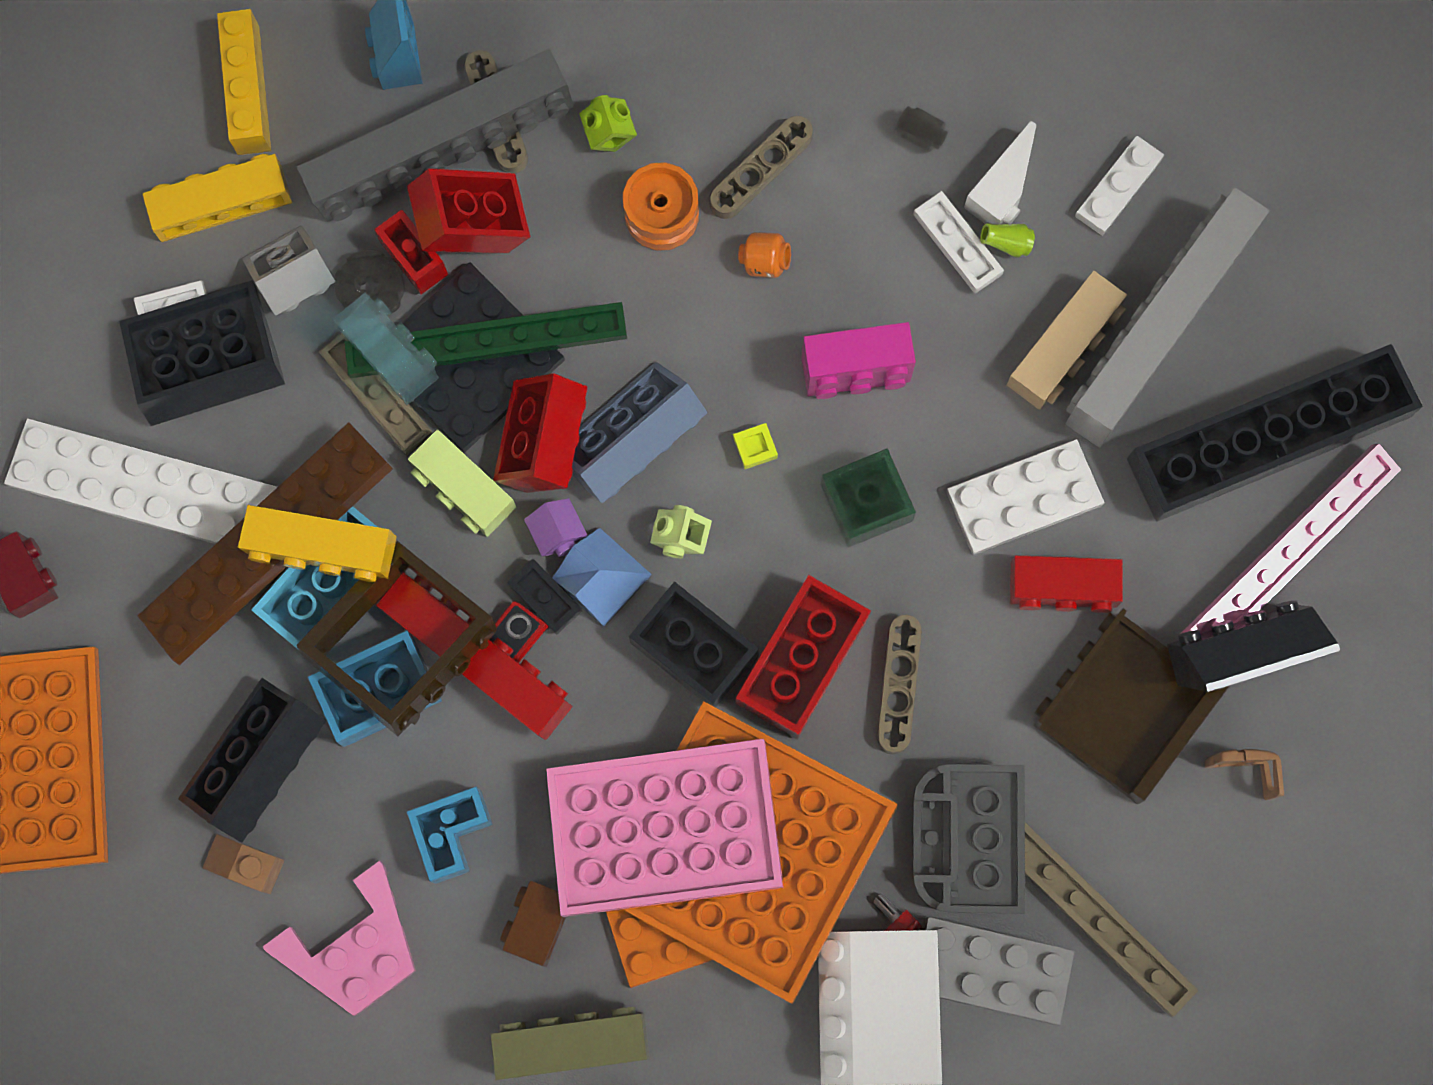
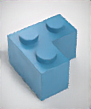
(439, 828)

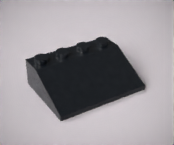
(200, 353)

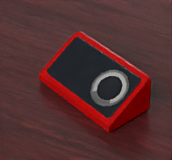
(519, 629)

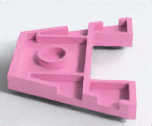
(360, 962)

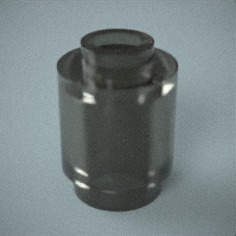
(921, 129)

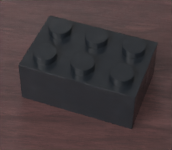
(694, 645)

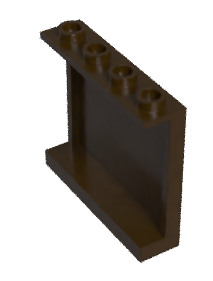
(1125, 708)

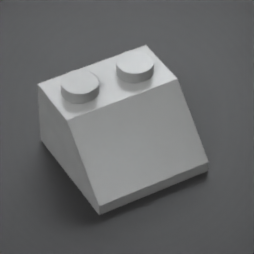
(289, 271)

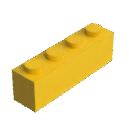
(244, 82)
(217, 197)
(317, 542)

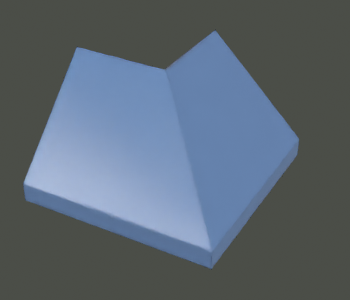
(600, 576)

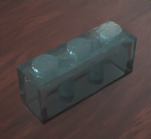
(387, 347)

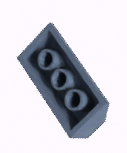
(634, 430)

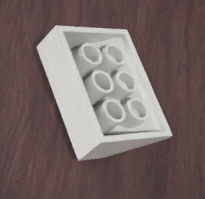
(880, 1008)

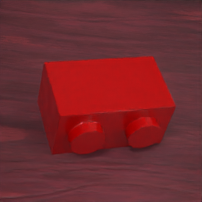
(402, 243)

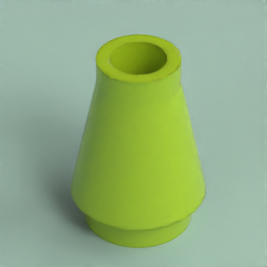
(1009, 238)

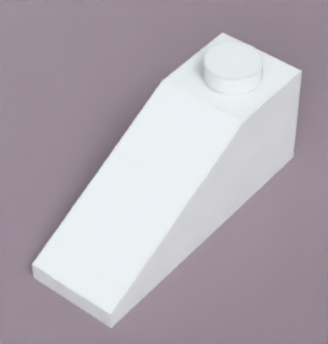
(1000, 190)

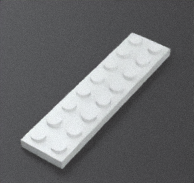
(131, 482)

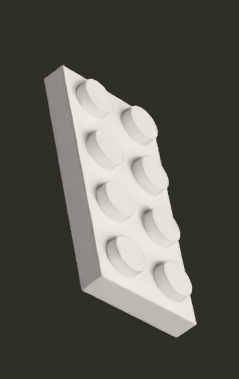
(1025, 497)

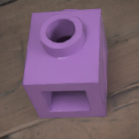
(555, 527)

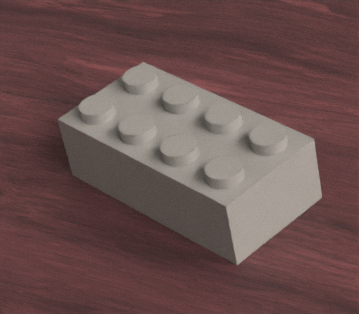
(1001, 972)

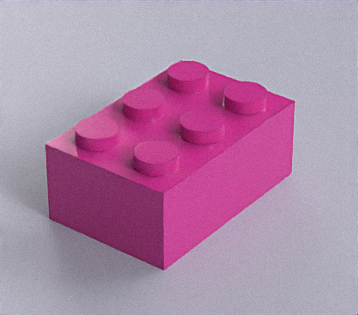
(858, 360)

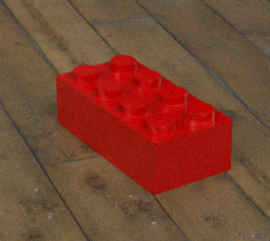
(802, 657)

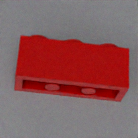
(1066, 583)

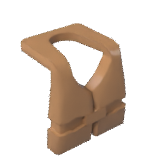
(1253, 757)

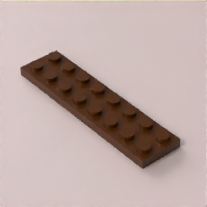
(225, 577)

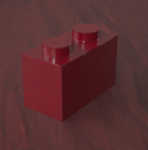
(23, 580)

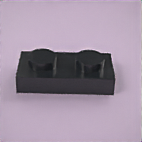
(544, 596)

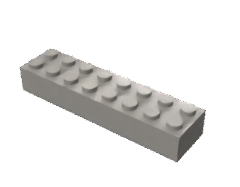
(1164, 315)

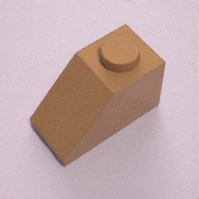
(243, 864)

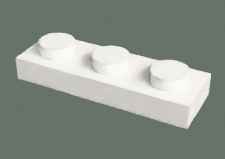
(1119, 185)
(958, 242)

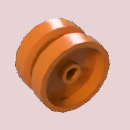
(661, 206)

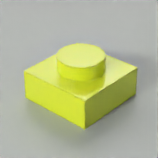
(755, 446)

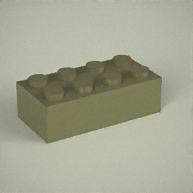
(570, 1045)

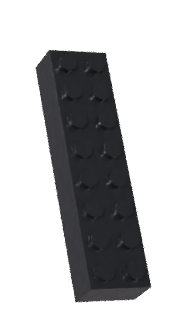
(1273, 432)

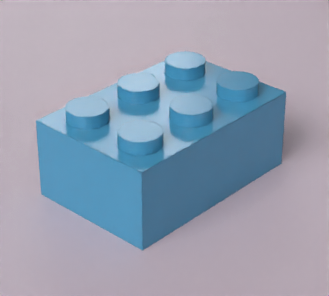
(384, 671)

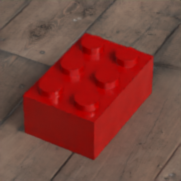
(468, 211)
(540, 433)

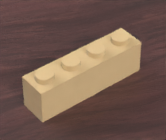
(1066, 340)

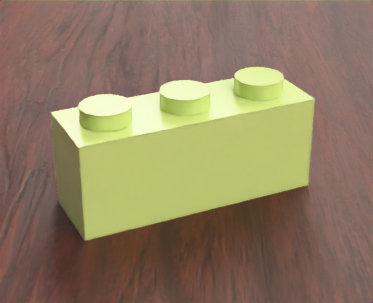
(461, 484)

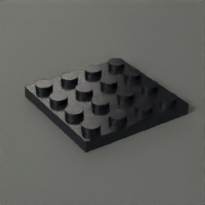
(473, 393)

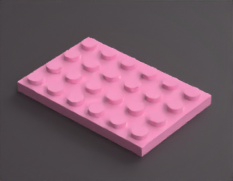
(664, 828)

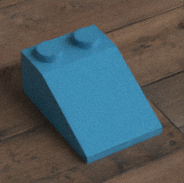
(394, 44)

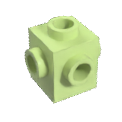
(680, 531)

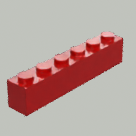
(491, 669)

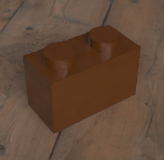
(535, 924)

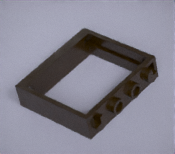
(433, 682)

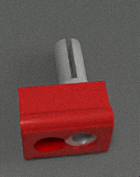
(900, 921)

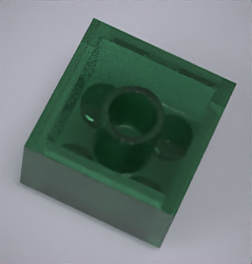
(867, 498)

